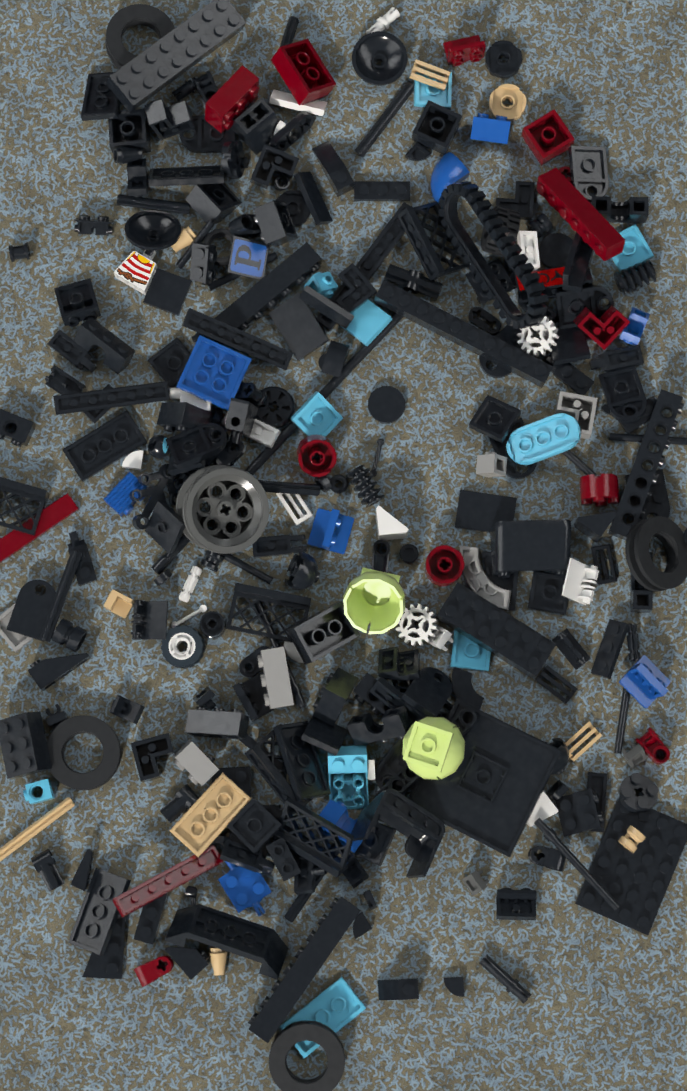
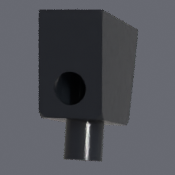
(240, 419)

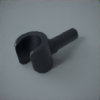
(191, 892)

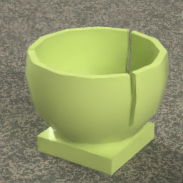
(374, 599)
(433, 748)

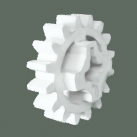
(531, 341)
(422, 620)

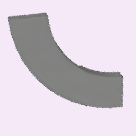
(480, 582)

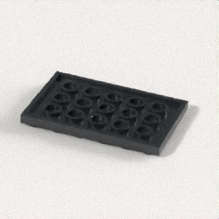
(636, 878)

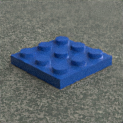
(213, 372)

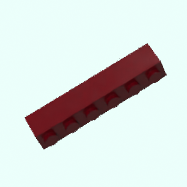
(580, 214)

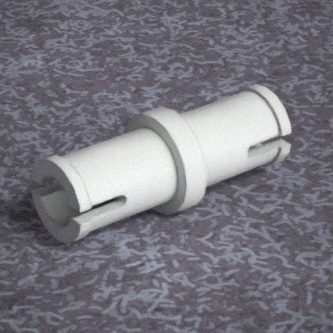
(384, 21)

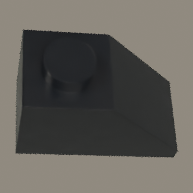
(189, 959)
(398, 989)

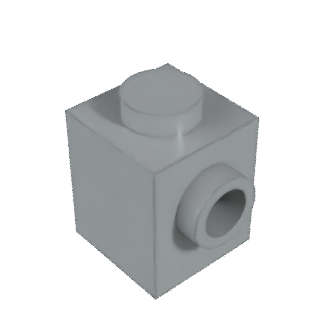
(491, 465)

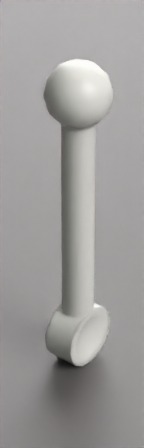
(202, 608)

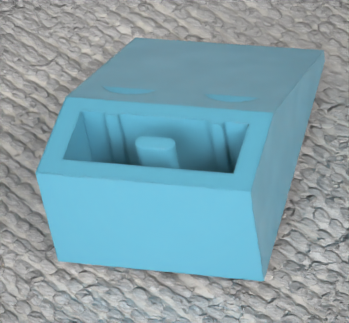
(349, 776)

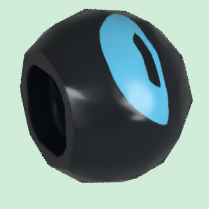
(158, 446)

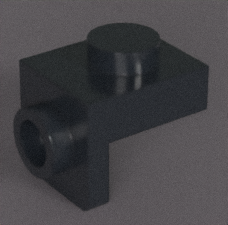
(126, 709)
(355, 872)

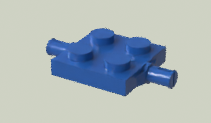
(244, 888)

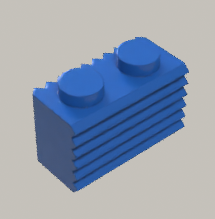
(119, 497)

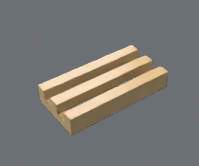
(434, 69)
(593, 730)

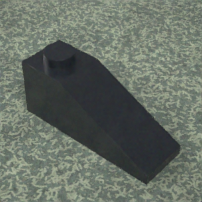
(333, 168)
(52, 670)

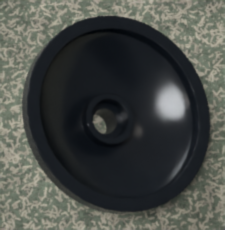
(379, 47)
(152, 230)

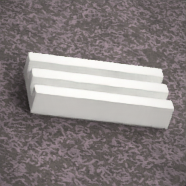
(302, 517)

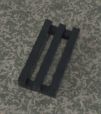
(611, 564)
(551, 690)

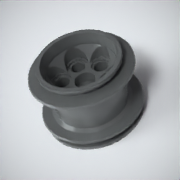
(250, 496)

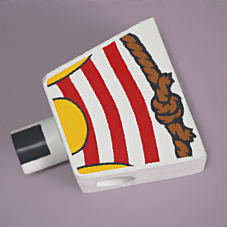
(137, 270)

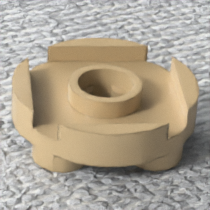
(504, 92)

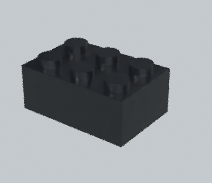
(322, 633)
(24, 745)

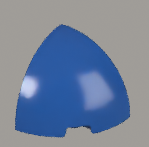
(446, 172)

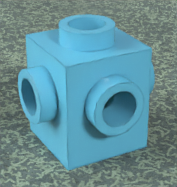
(323, 284)

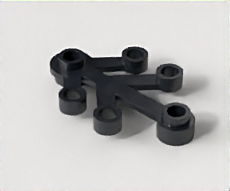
(156, 493)

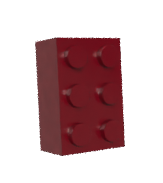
(303, 71)
(232, 99)

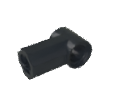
(380, 561)
(182, 801)
(47, 868)

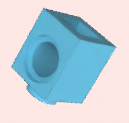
(47, 791)

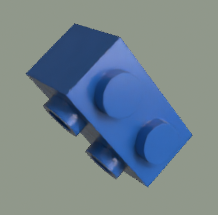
(490, 128)

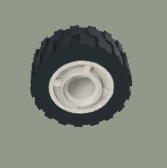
(191, 655)

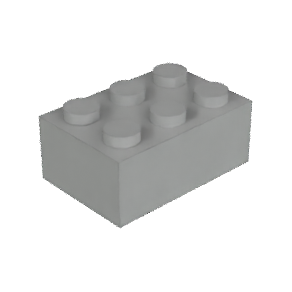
(275, 678)

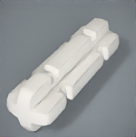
(190, 584)

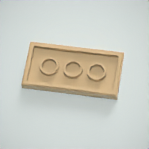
(210, 815)

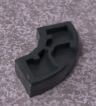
(463, 688)

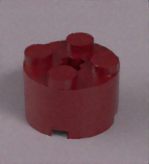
(326, 458)
(599, 490)
(451, 557)

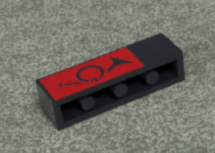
(552, 281)

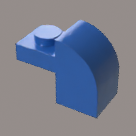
(633, 331)

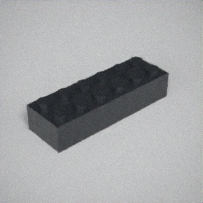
(495, 630)

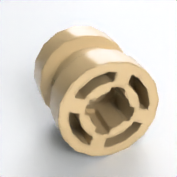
(635, 836)

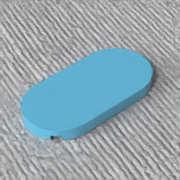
(543, 439)

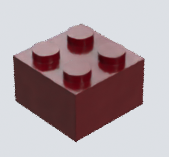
(547, 137)

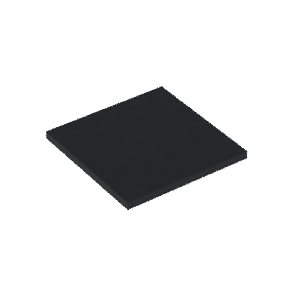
(493, 785)

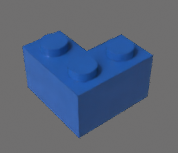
(337, 814)

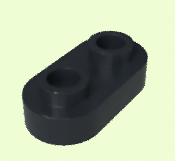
(251, 659)

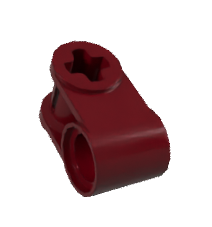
(652, 746)
(151, 972)

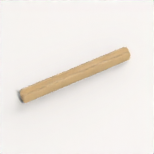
(36, 827)

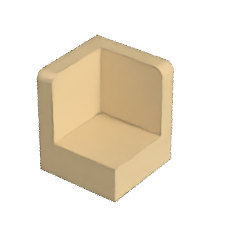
(118, 604)

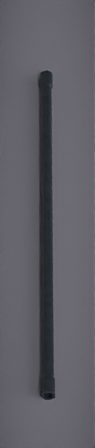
(162, 563)

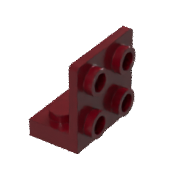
(464, 50)

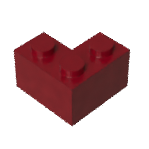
(602, 330)

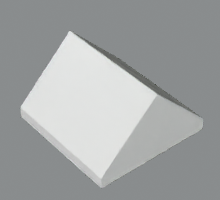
(389, 527)

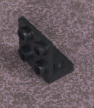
(252, 697)

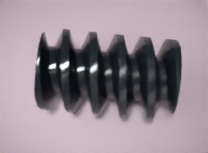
(635, 275)
(365, 486)

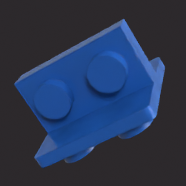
(331, 531)
(645, 682)

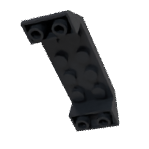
(230, 935)

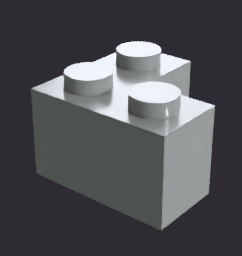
(580, 408)
(195, 762)

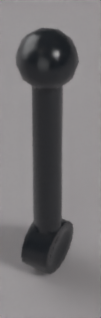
(380, 442)

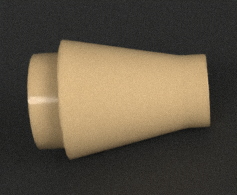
(186, 238)
(218, 960)

